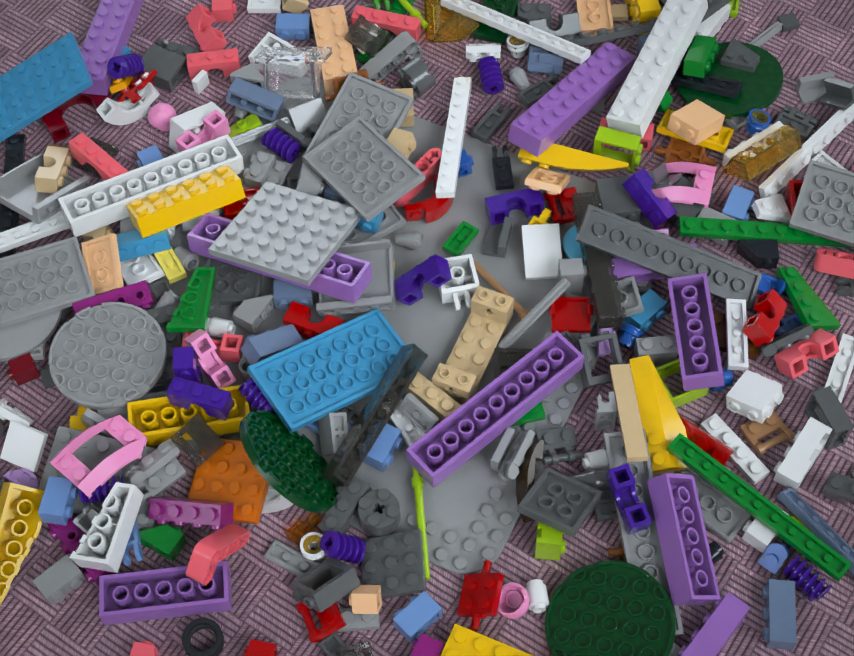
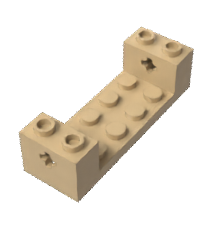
(475, 345)

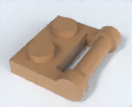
(756, 431)

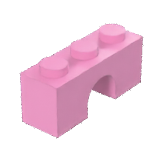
(214, 126)
(210, 363)

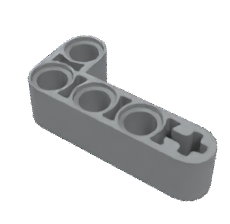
(392, 55)

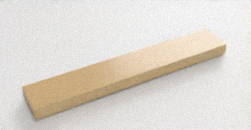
(628, 413)

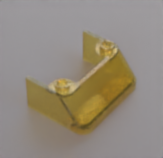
(446, 24)

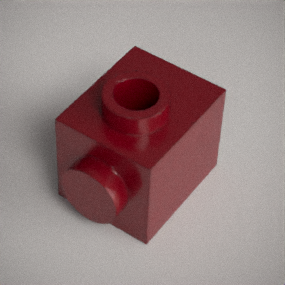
(23, 369)

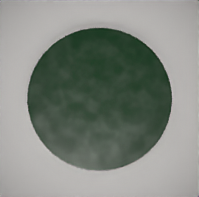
(758, 89)
(287, 461)
(610, 612)

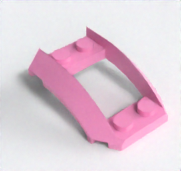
(701, 189)
(89, 480)

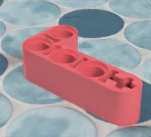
(428, 165)
(834, 262)
(214, 549)

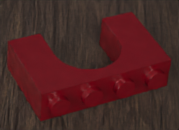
(55, 123)

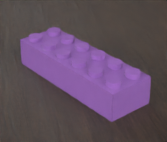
(695, 332)
(683, 539)
(162, 594)

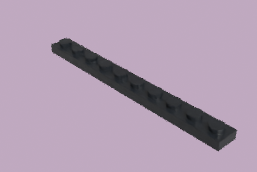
(13, 157)

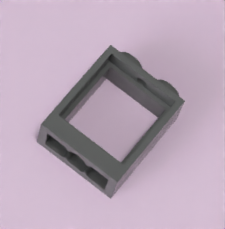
(586, 376)
(827, 409)
(325, 584)

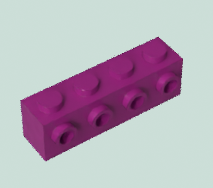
(135, 294)
(190, 511)
(69, 537)

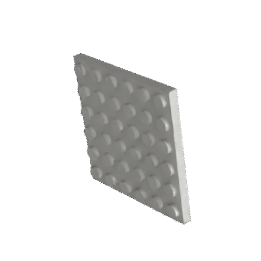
(286, 233)

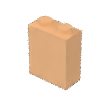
(696, 122)

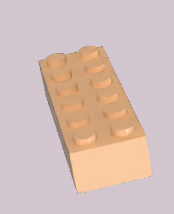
(330, 31)

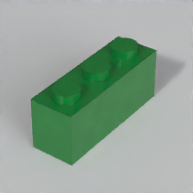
(700, 56)

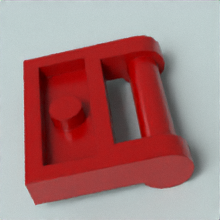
(565, 200)
(330, 619)

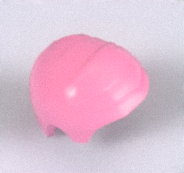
(160, 116)
(513, 601)

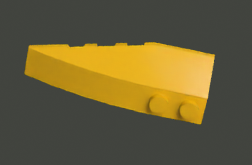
(572, 160)
(657, 415)
(18, 529)

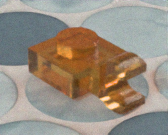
(300, 528)

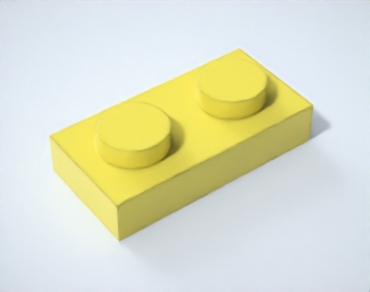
(170, 265)

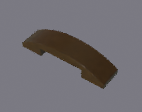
(526, 474)

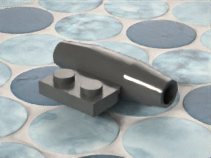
(605, 508)

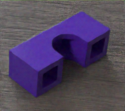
(640, 190)
(526, 200)
(432, 271)
(185, 364)
(187, 392)
(623, 490)

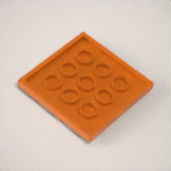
(233, 479)

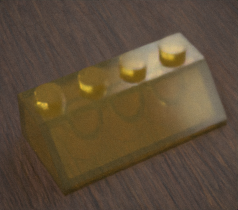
(764, 153)

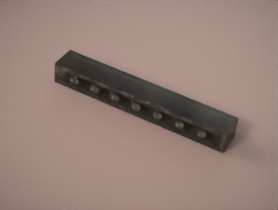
(600, 269)
(374, 415)

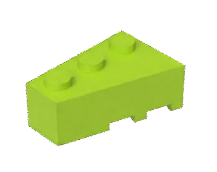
(549, 543)

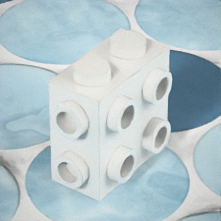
(754, 396)

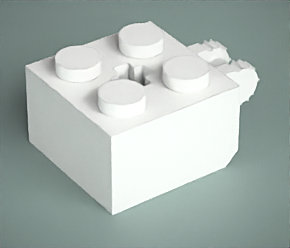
(463, 281)

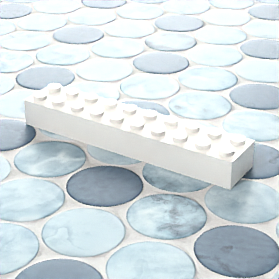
(656, 66)
(107, 200)

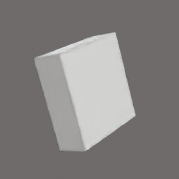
(200, 81)

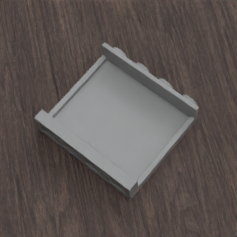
(20, 195)
(381, 289)

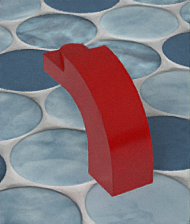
(429, 209)

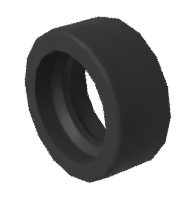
(203, 623)

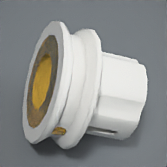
(514, 46)
(307, 542)

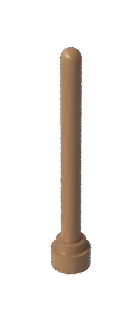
(498, 288)

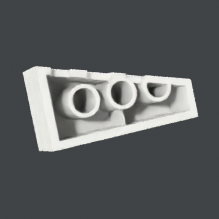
(110, 530)

